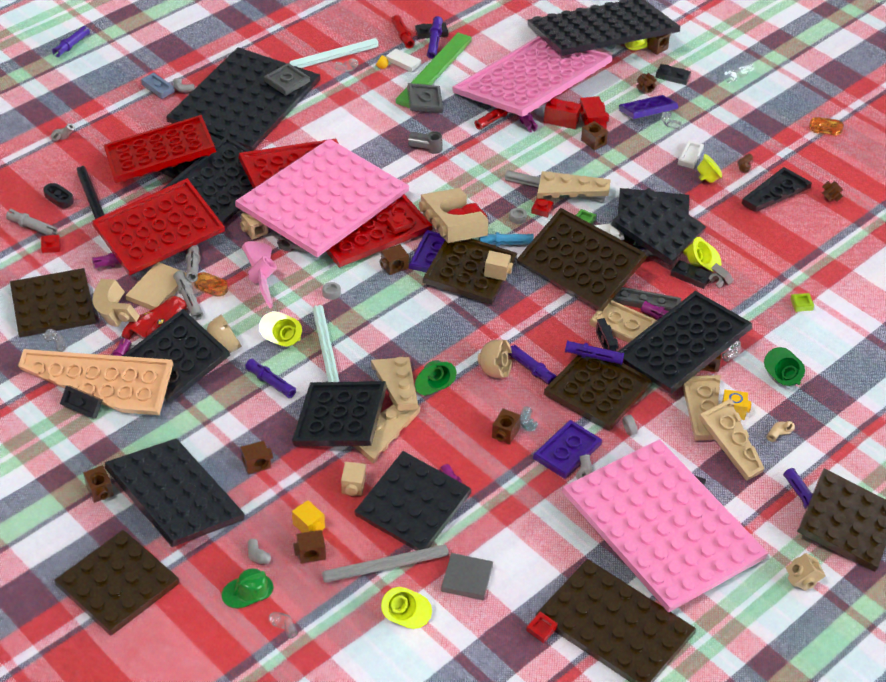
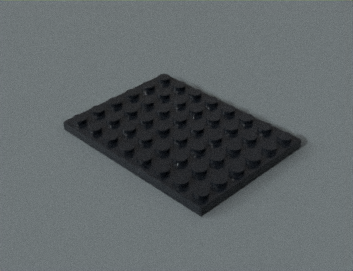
(602, 26)
(239, 101)

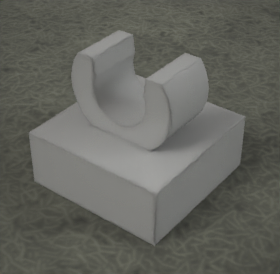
(721, 274)

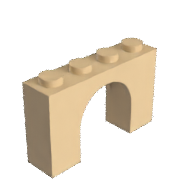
(450, 226)

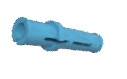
(507, 239)

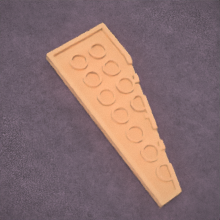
(121, 381)

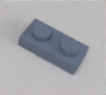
(157, 85)

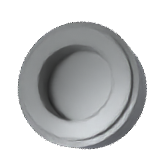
(517, 215)
(331, 290)
(629, 425)

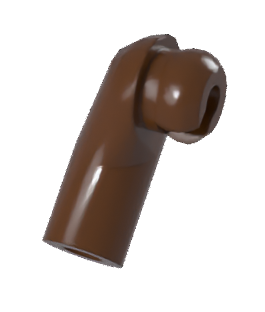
(743, 163)

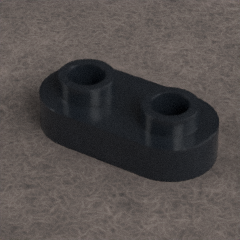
(58, 195)

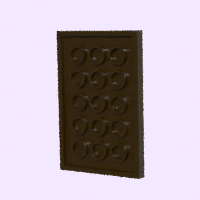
(581, 259)
(617, 623)

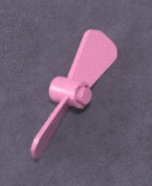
(262, 266)

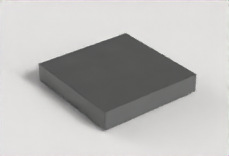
(286, 79)
(424, 98)
(467, 576)

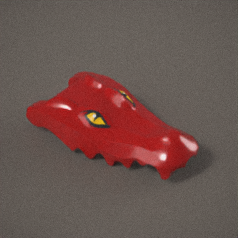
(154, 318)

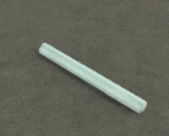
(335, 53)
(325, 344)

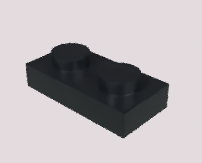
(423, 30)
(673, 74)
(691, 274)
(605, 335)
(81, 401)

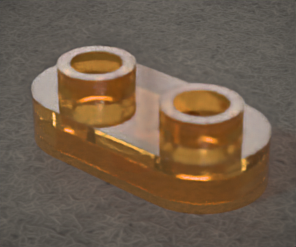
(826, 126)
(211, 284)

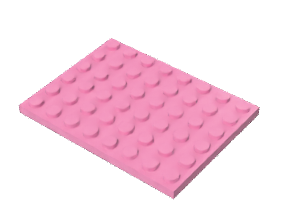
(530, 76)
(322, 197)
(664, 524)

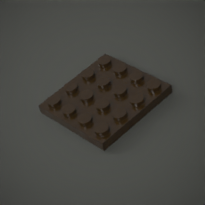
(461, 269)
(52, 302)
(598, 389)
(846, 520)
(117, 582)

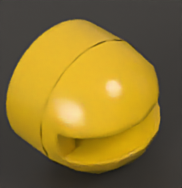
(382, 63)

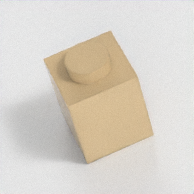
(498, 265)
(353, 479)

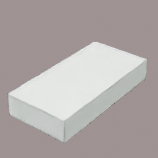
(403, 60)
(690, 154)

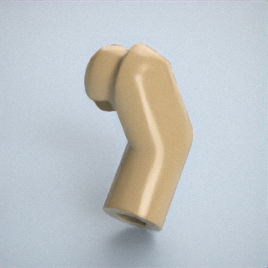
(780, 428)

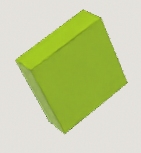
(802, 302)

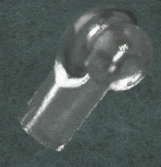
(284, 622)

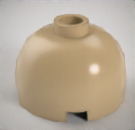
(223, 333)
(495, 359)

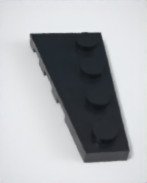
(775, 189)

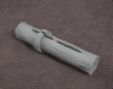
(27, 221)
(192, 261)
(181, 281)

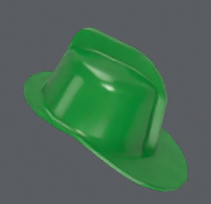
(784, 366)
(435, 377)
(247, 589)

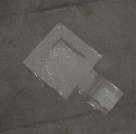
(742, 71)

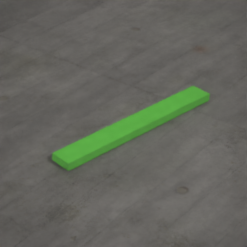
(438, 64)

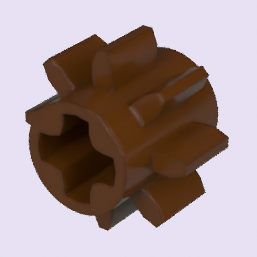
(646, 83)
(832, 191)

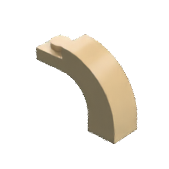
(106, 303)

